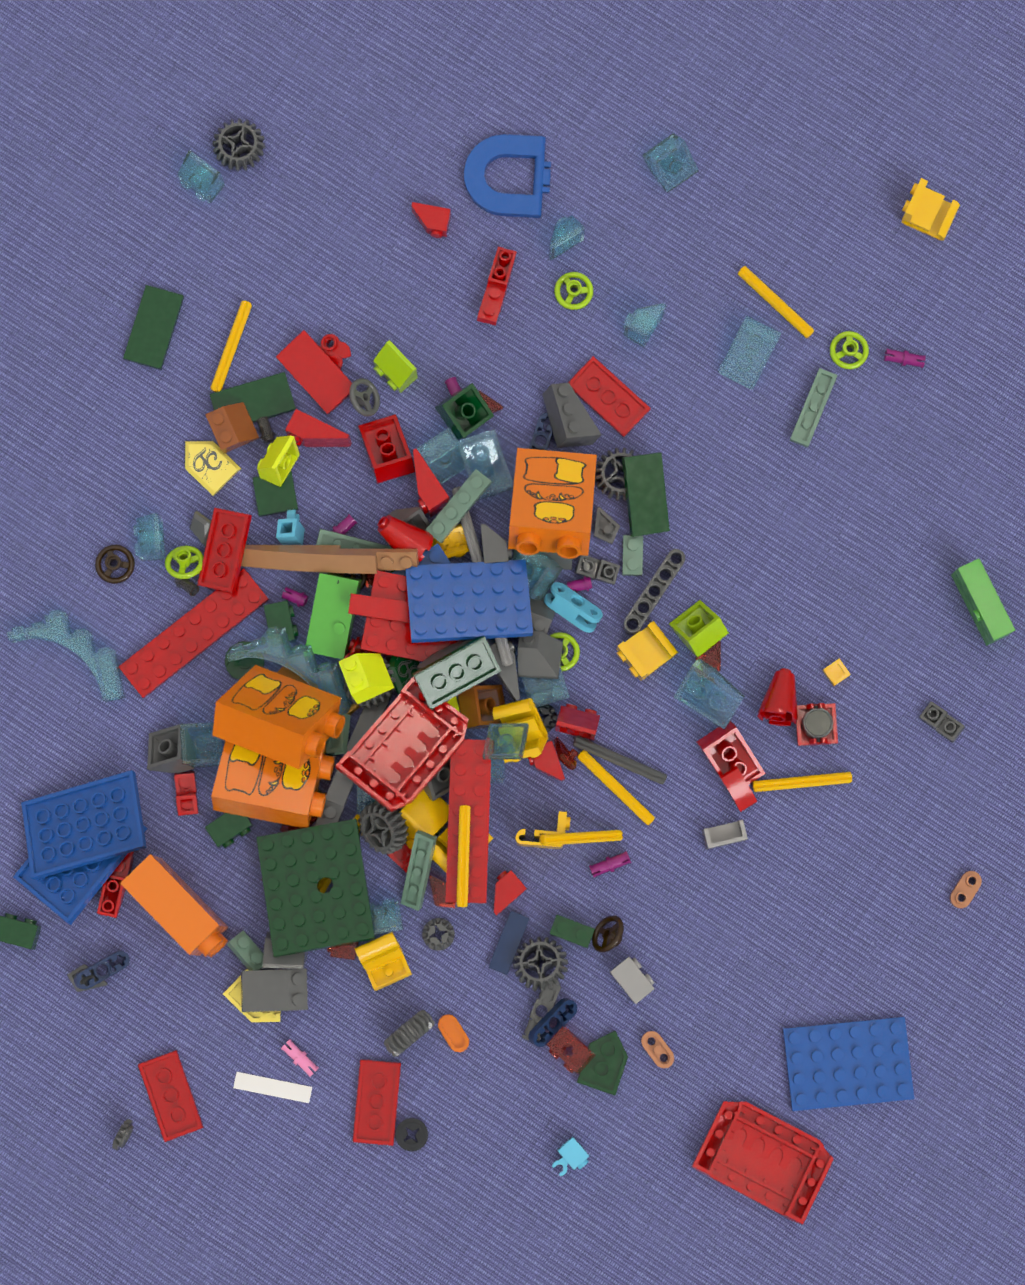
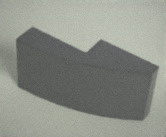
(597, 569)
(941, 722)

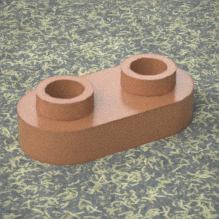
(966, 889)
(657, 1049)

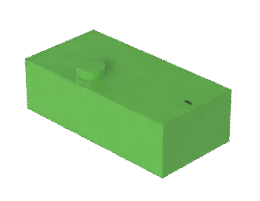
(983, 602)
(330, 622)

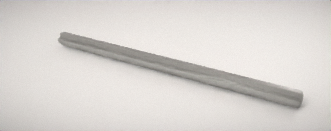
(476, 556)

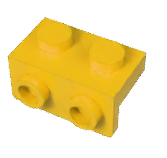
(454, 544)

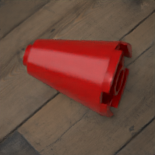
(404, 535)
(780, 700)

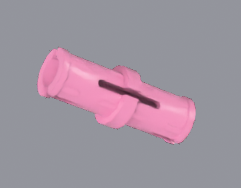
(299, 1057)

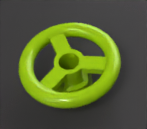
(576, 284)
(849, 343)
(183, 558)
(567, 638)

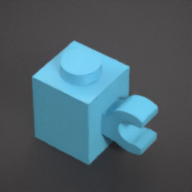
(290, 530)
(572, 1154)

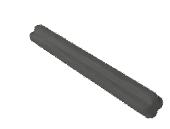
(620, 760)

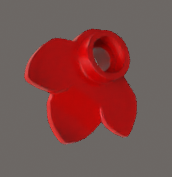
(337, 351)
(354, 647)

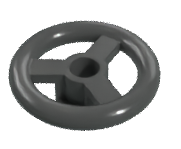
(360, 399)

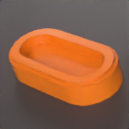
(453, 1033)

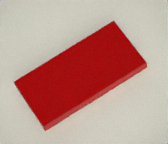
(315, 372)
(608, 397)
(224, 550)
(170, 1096)
(376, 1102)

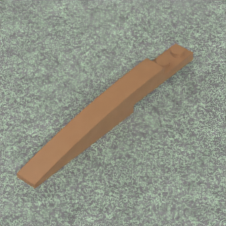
(328, 558)

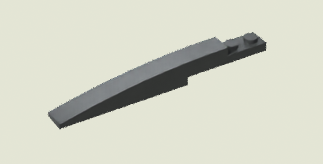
(341, 785)

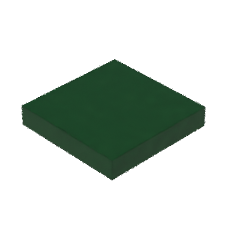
(275, 499)

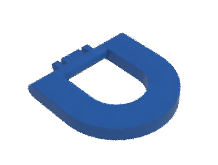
(502, 203)

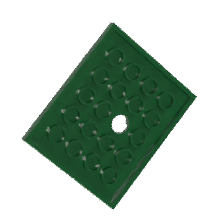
(297, 911)

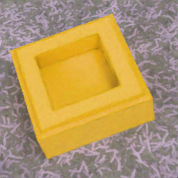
(836, 672)

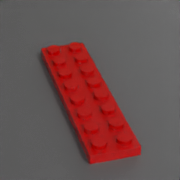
(192, 635)
(470, 787)

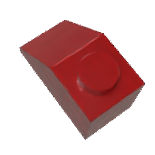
(432, 218)
(548, 762)
(507, 890)

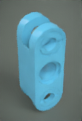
(573, 607)

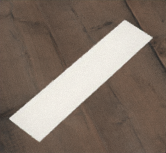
(272, 1087)

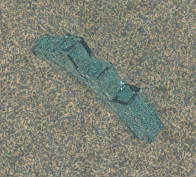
(300, 659)
(102, 664)

